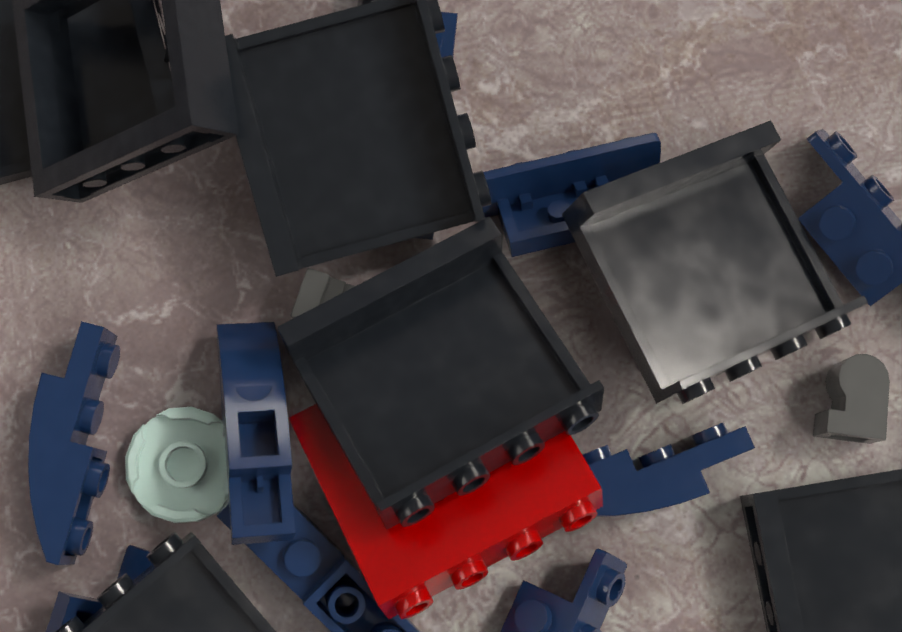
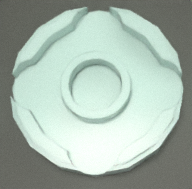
(179, 465)

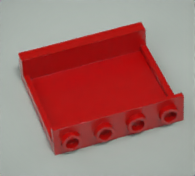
(463, 531)

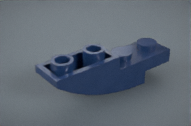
(255, 433)
(60, 465)
(665, 476)
(324, 579)

